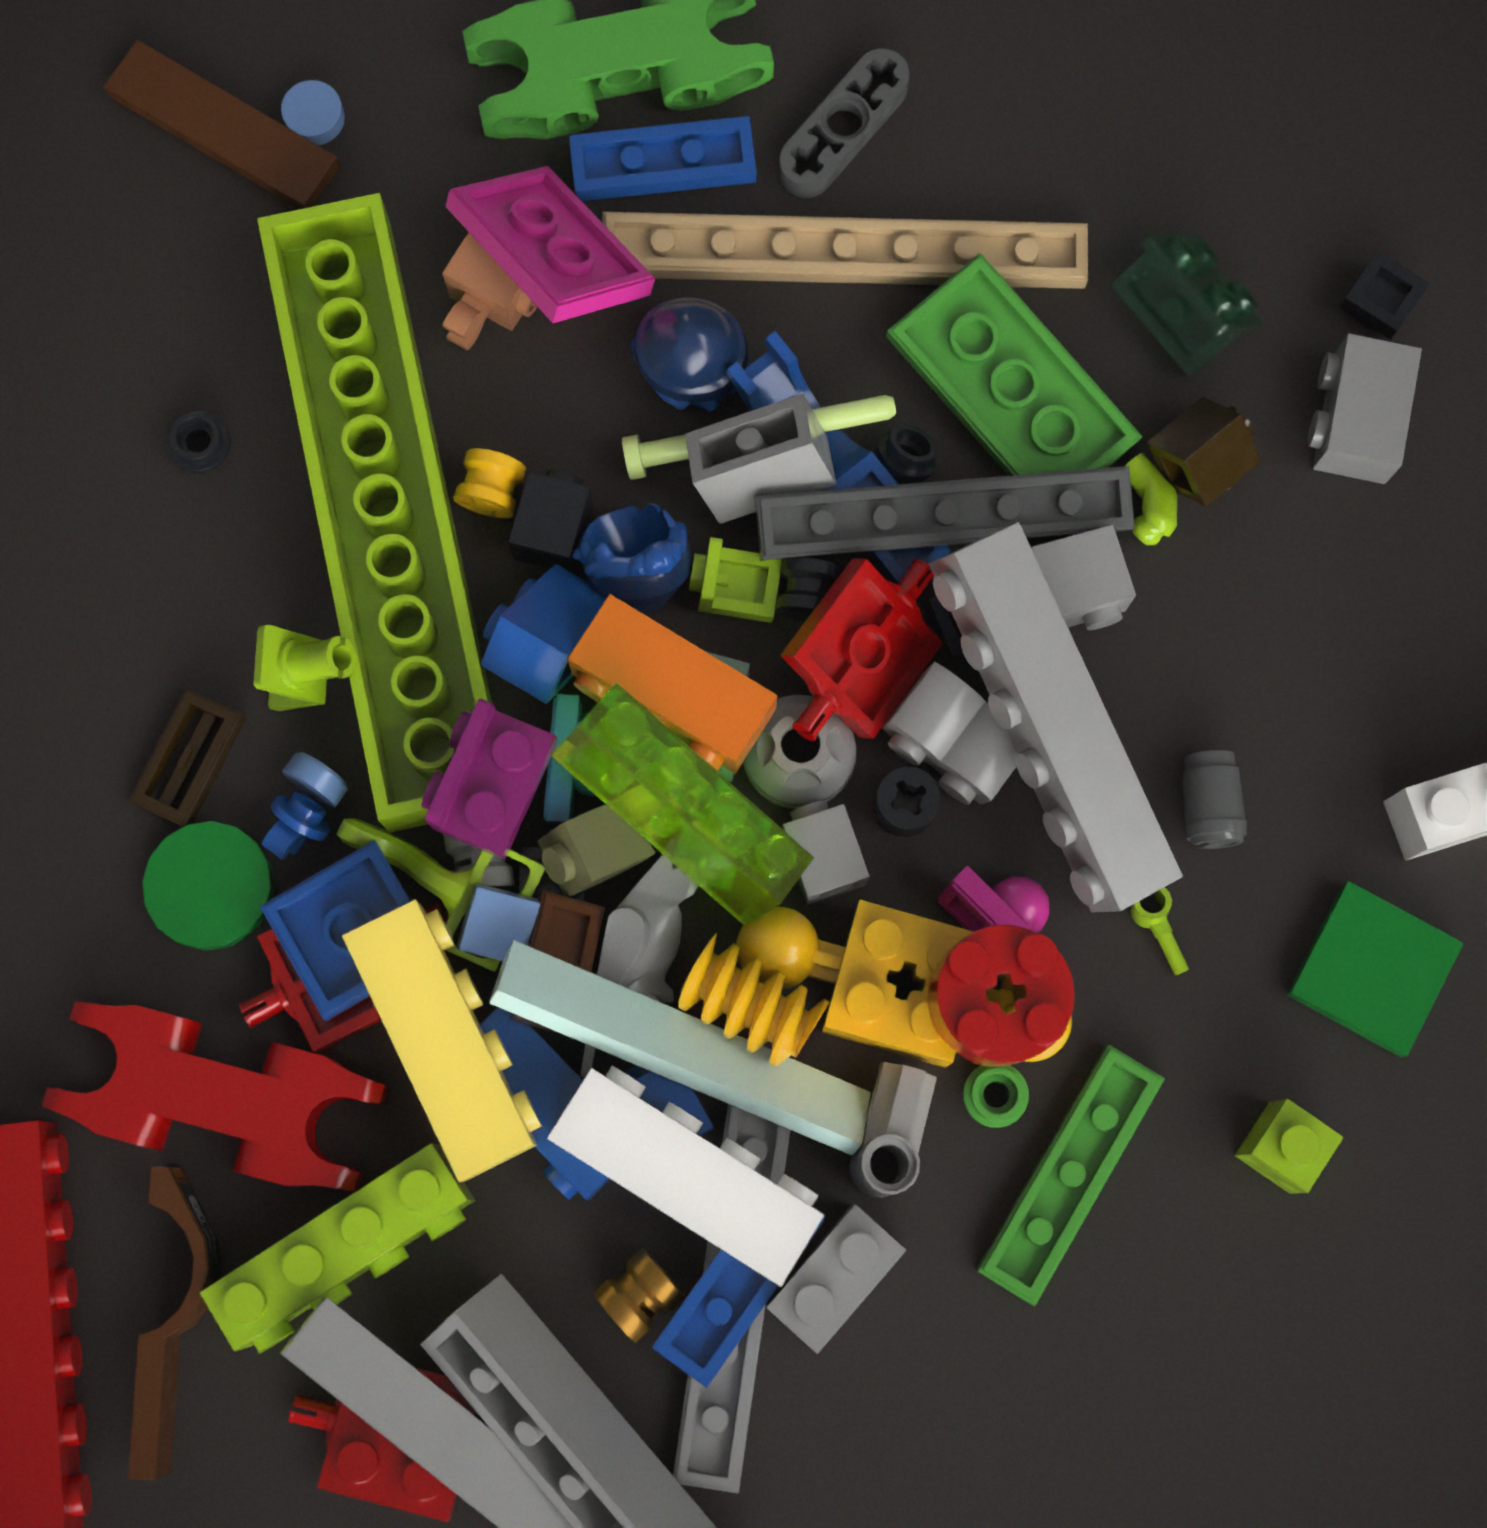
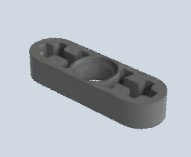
(845, 97)

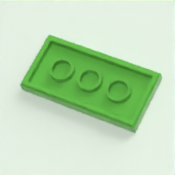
(1010, 377)

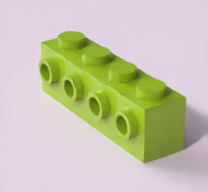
(337, 1247)

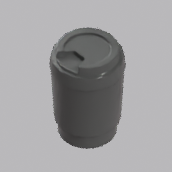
(1213, 800)

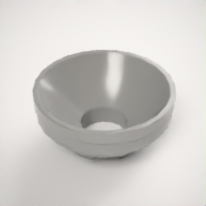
(795, 783)

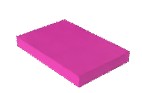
(550, 243)

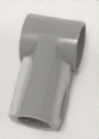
(895, 1124)

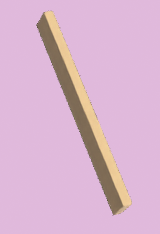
(850, 248)

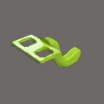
(449, 886)

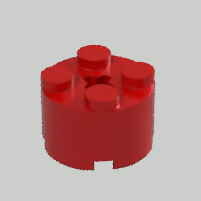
(1026, 966)

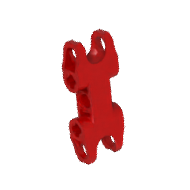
(164, 1082)

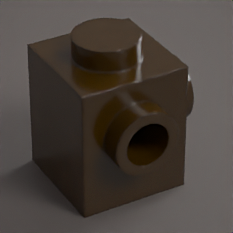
(1205, 450)

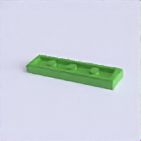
(1070, 1175)

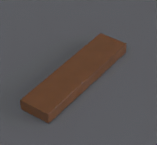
(222, 126)

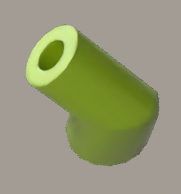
(1158, 501)

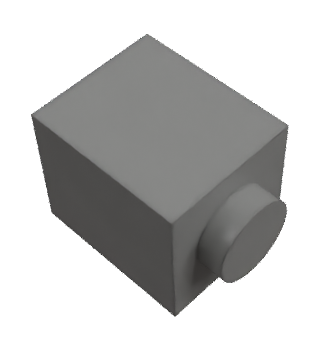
(836, 853)

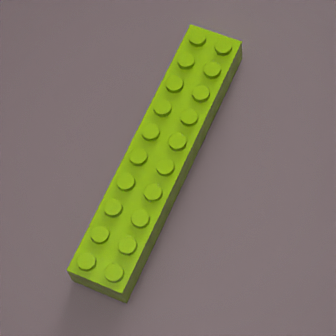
(376, 491)

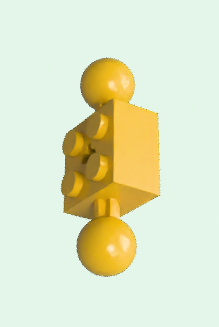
(862, 1001)

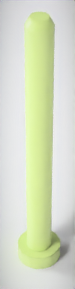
(831, 418)

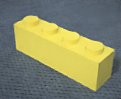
(441, 1041)

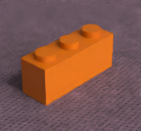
(677, 682)

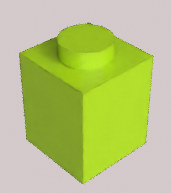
(1289, 1146)

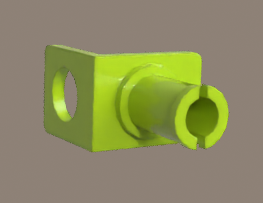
(297, 666)

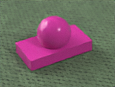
(1010, 902)

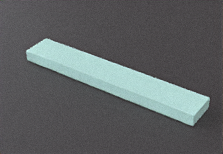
(680, 1047)

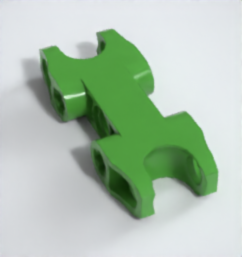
(608, 57)

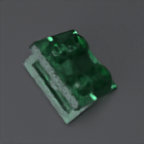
(1186, 299)

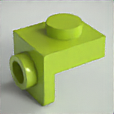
(735, 582)

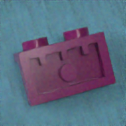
(488, 779)

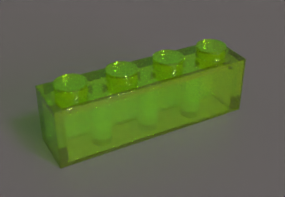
(682, 806)

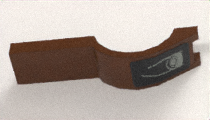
(160, 1349)

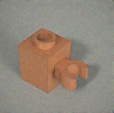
(481, 293)

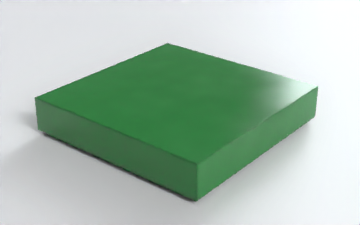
(1375, 969)

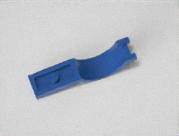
(777, 378)

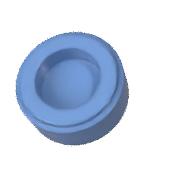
(313, 111)
(315, 779)

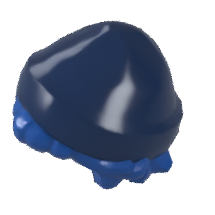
(686, 351)
(636, 556)

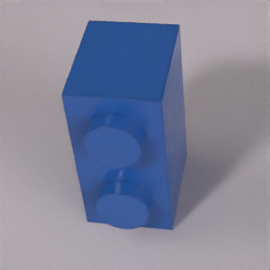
(540, 631)

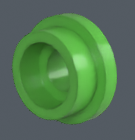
(1015, 1088)

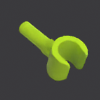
(1161, 929)

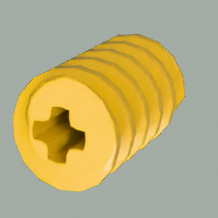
(750, 1002)

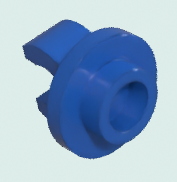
(298, 821)

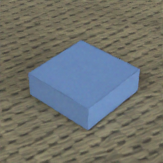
(495, 920)

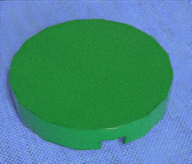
(207, 885)

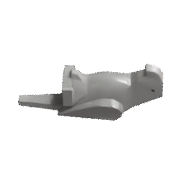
(644, 937)

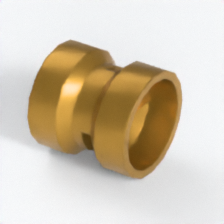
(638, 1295)

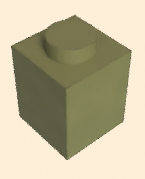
(591, 850)

